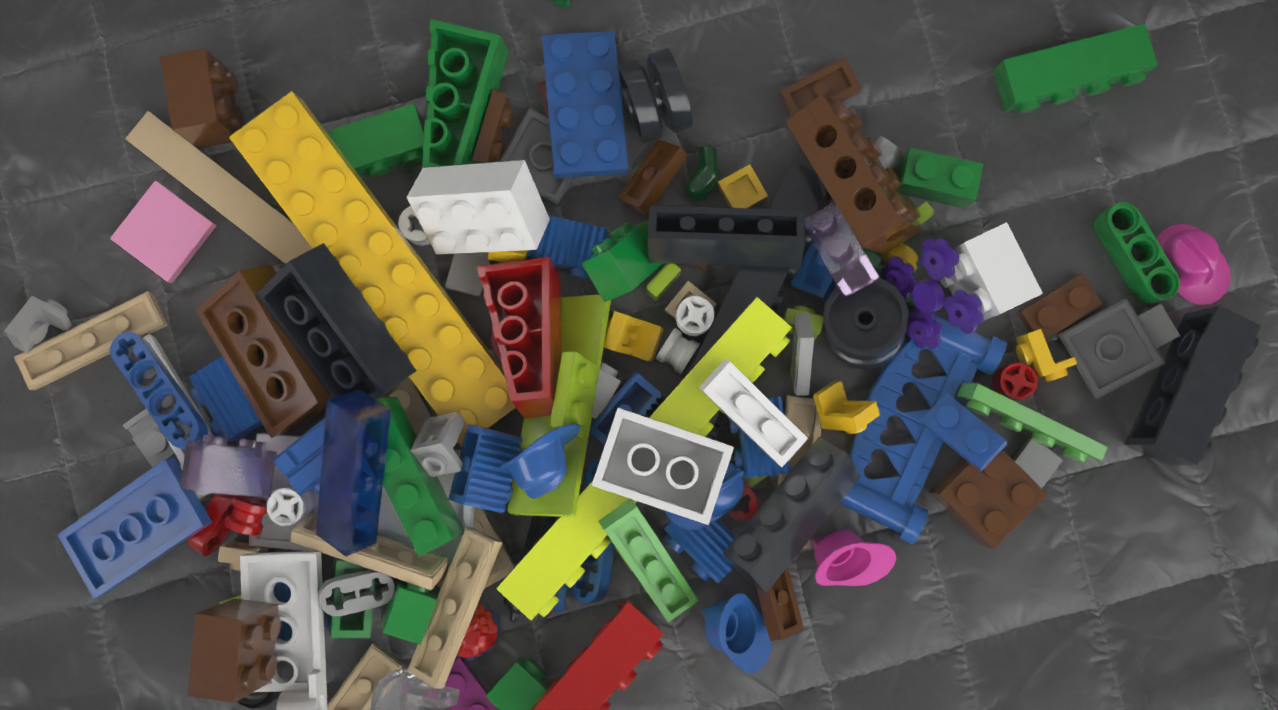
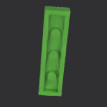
(1018, 417)
(648, 560)

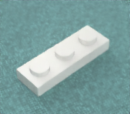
(753, 412)

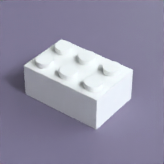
(479, 207)
(994, 271)
(662, 466)

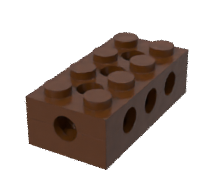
(854, 174)
(261, 355)

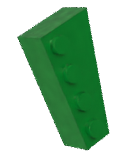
(461, 79)

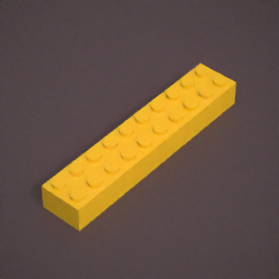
(338, 209)

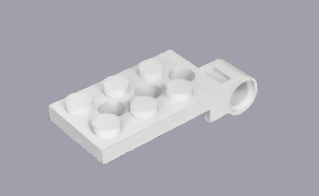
(302, 612)

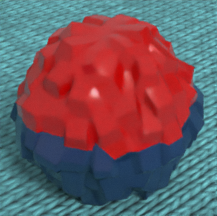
(481, 633)

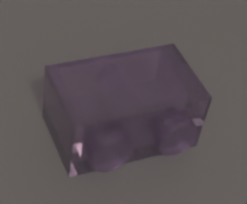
(840, 250)
(228, 469)

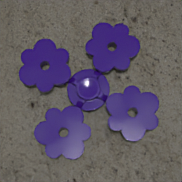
(929, 296)

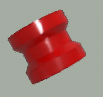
(1023, 382)
(246, 515)

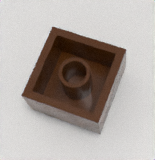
(201, 98)
(991, 500)
(233, 650)

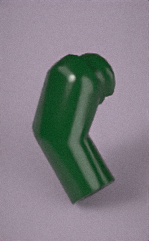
(705, 175)

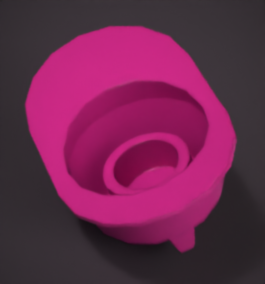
(1198, 263)
(849, 560)

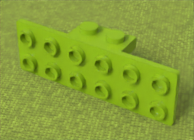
(582, 344)

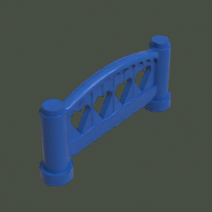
(894, 498)

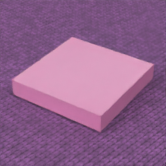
(163, 232)

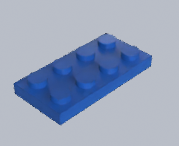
(584, 104)
(134, 528)

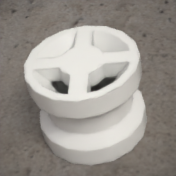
(406, 223)
(699, 312)
(677, 351)
(281, 507)

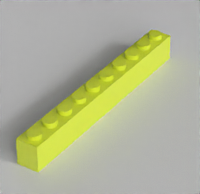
(572, 539)

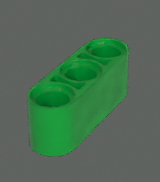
(1153, 259)

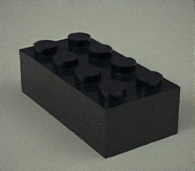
(334, 326)
(1194, 386)

